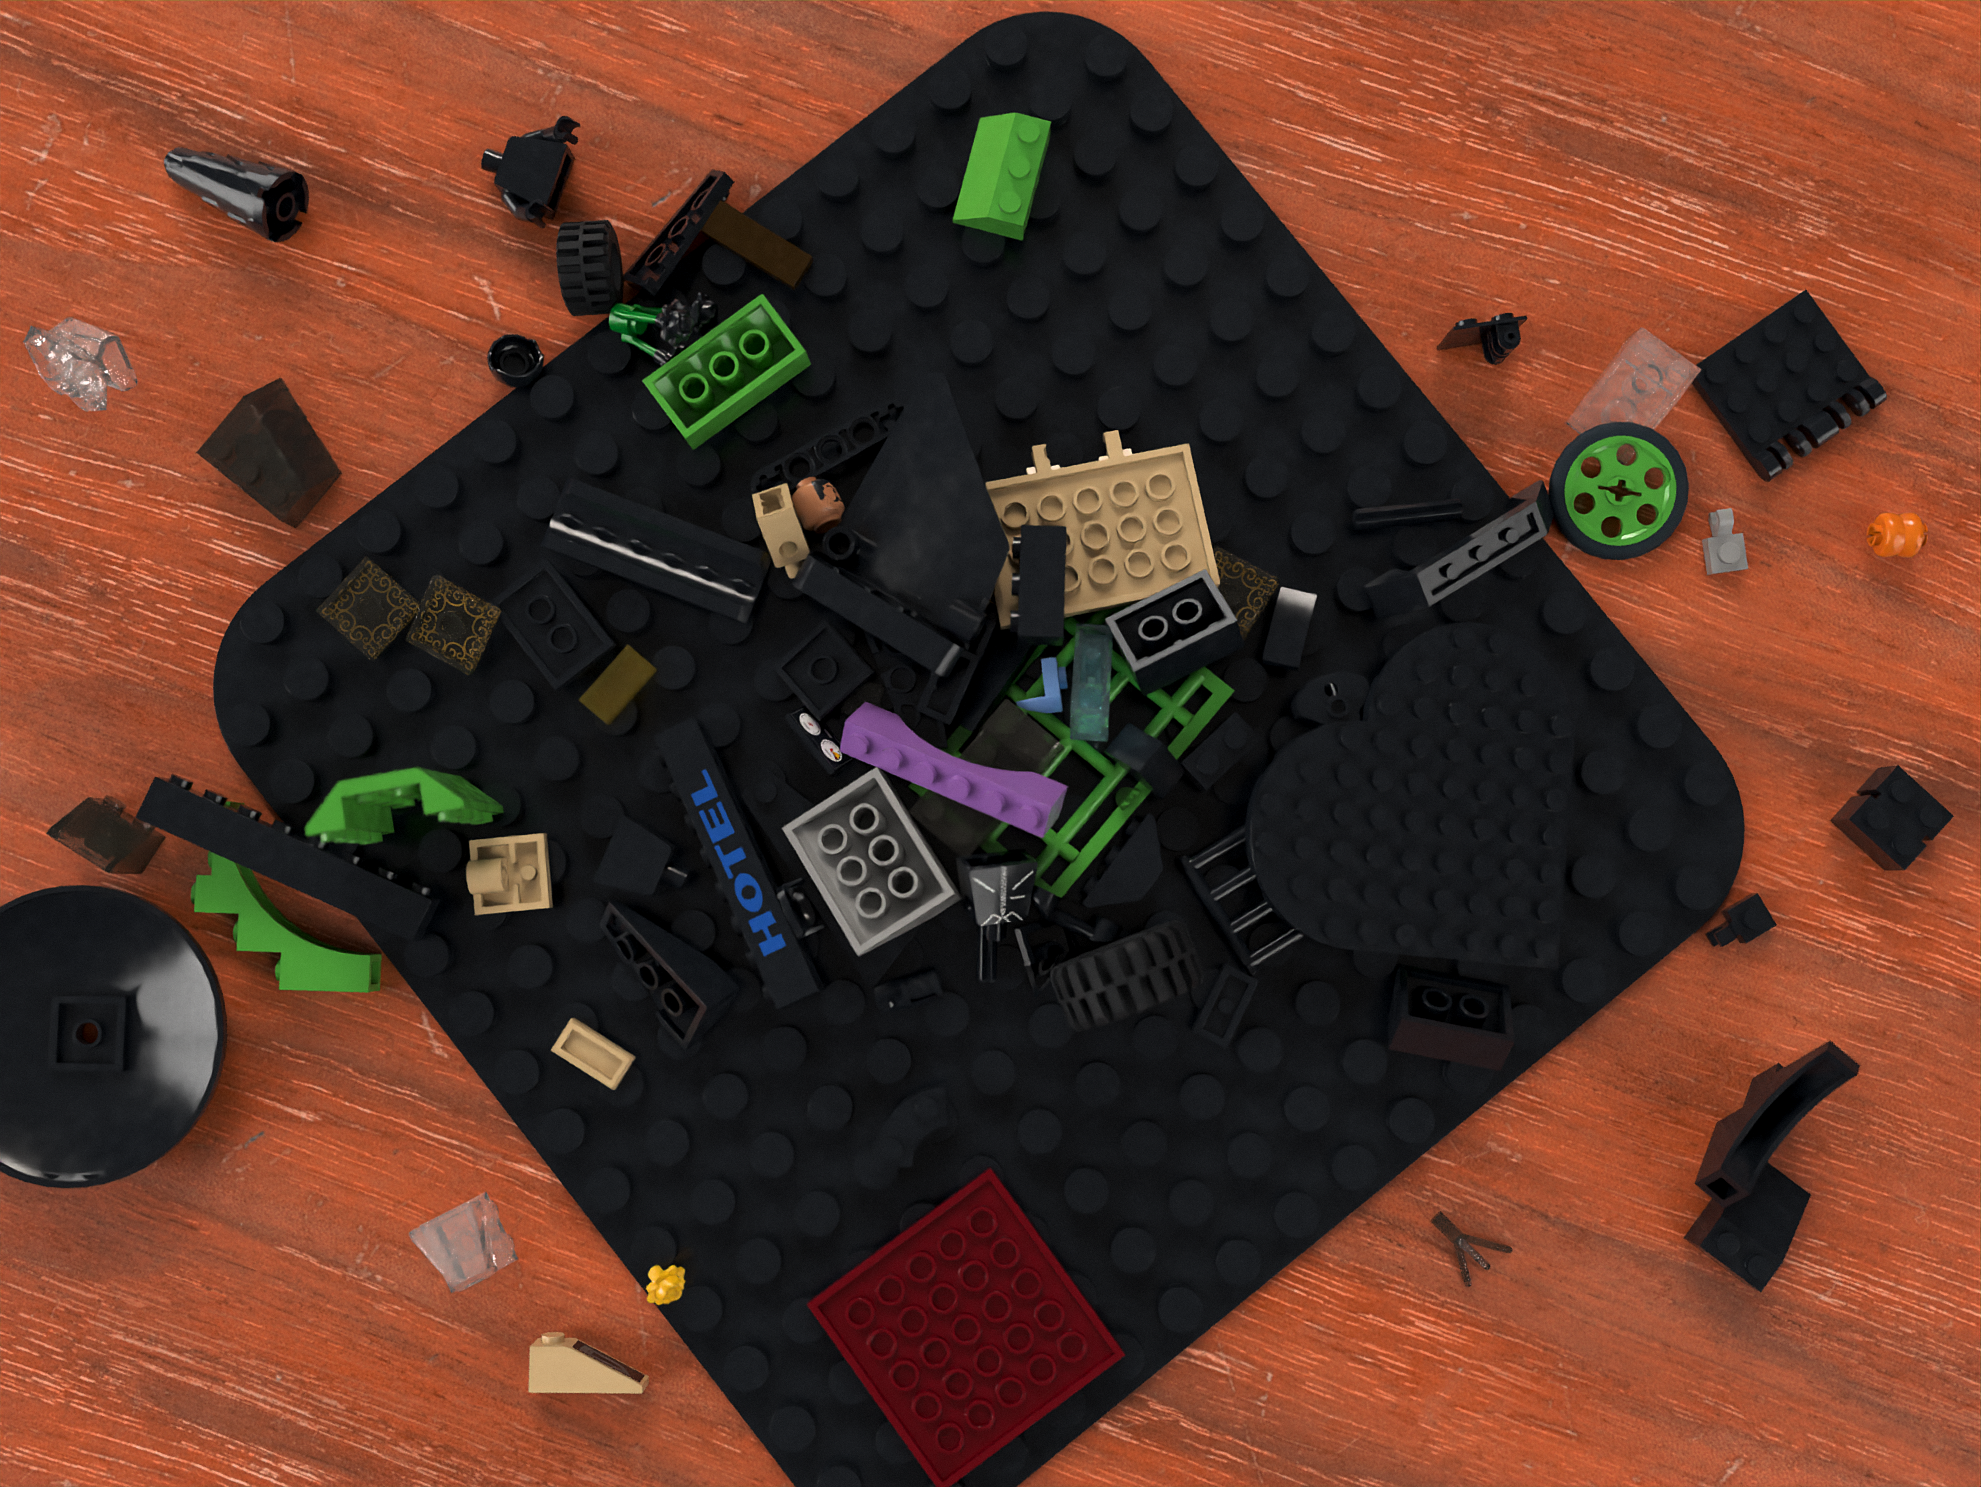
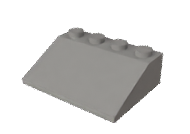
(871, 862)

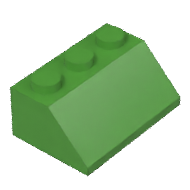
(1003, 174)

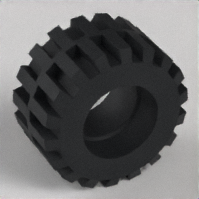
(589, 267)

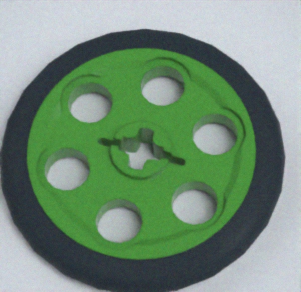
(1602, 444)

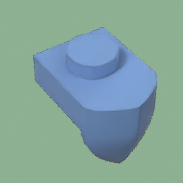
(1054, 680)

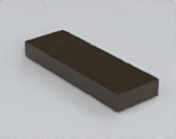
(757, 245)

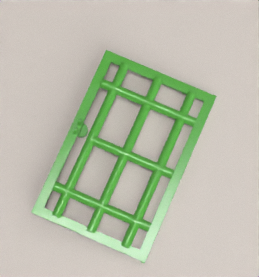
(1126, 798)

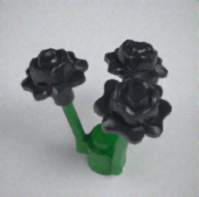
(673, 320)

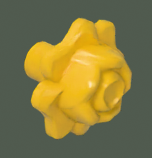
(665, 1284)

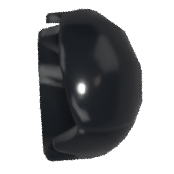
(515, 360)

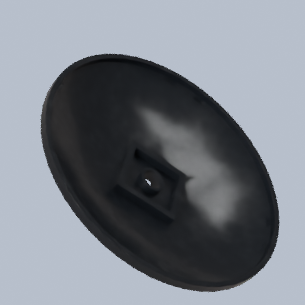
(116, 1104)

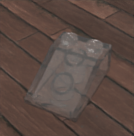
(1635, 387)

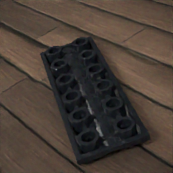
(657, 550)

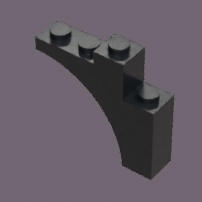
(1770, 1111)

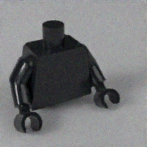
(534, 170)

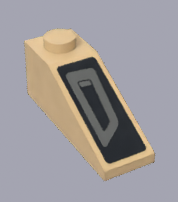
(576, 1367)

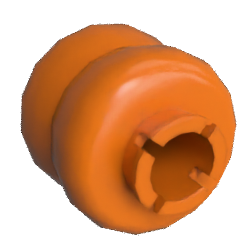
(1897, 534)

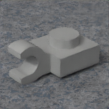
(1724, 550)

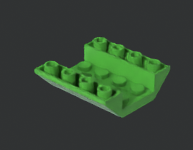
(361, 807)

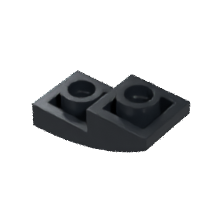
(1289, 628)

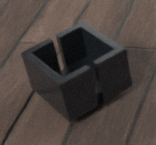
(1895, 821)

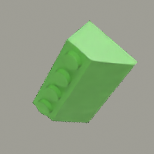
(727, 371)

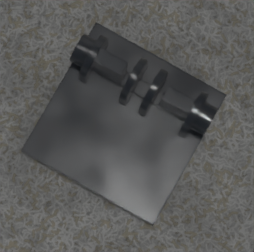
(1497, 336)

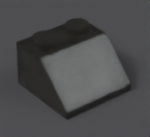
(108, 836)

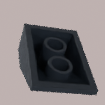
(1753, 1232)

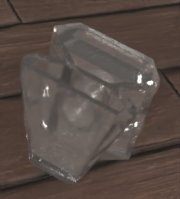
(80, 362)
(466, 1243)

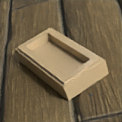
(593, 1053)

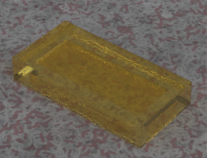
(618, 684)

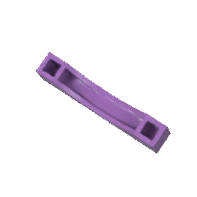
(1011, 796)

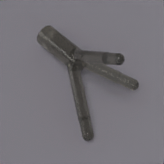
(1461, 1241)

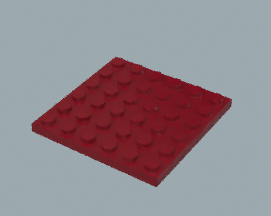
(965, 1329)

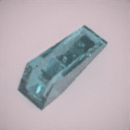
(1091, 683)

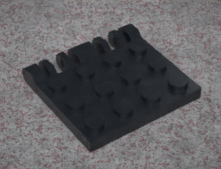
(1781, 380)

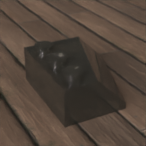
(273, 453)

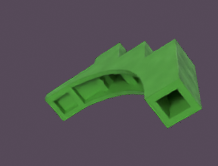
(261, 927)

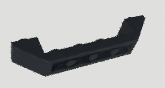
(1467, 559)

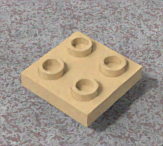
(509, 874)

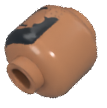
(818, 504)

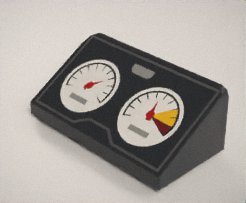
(818, 740)

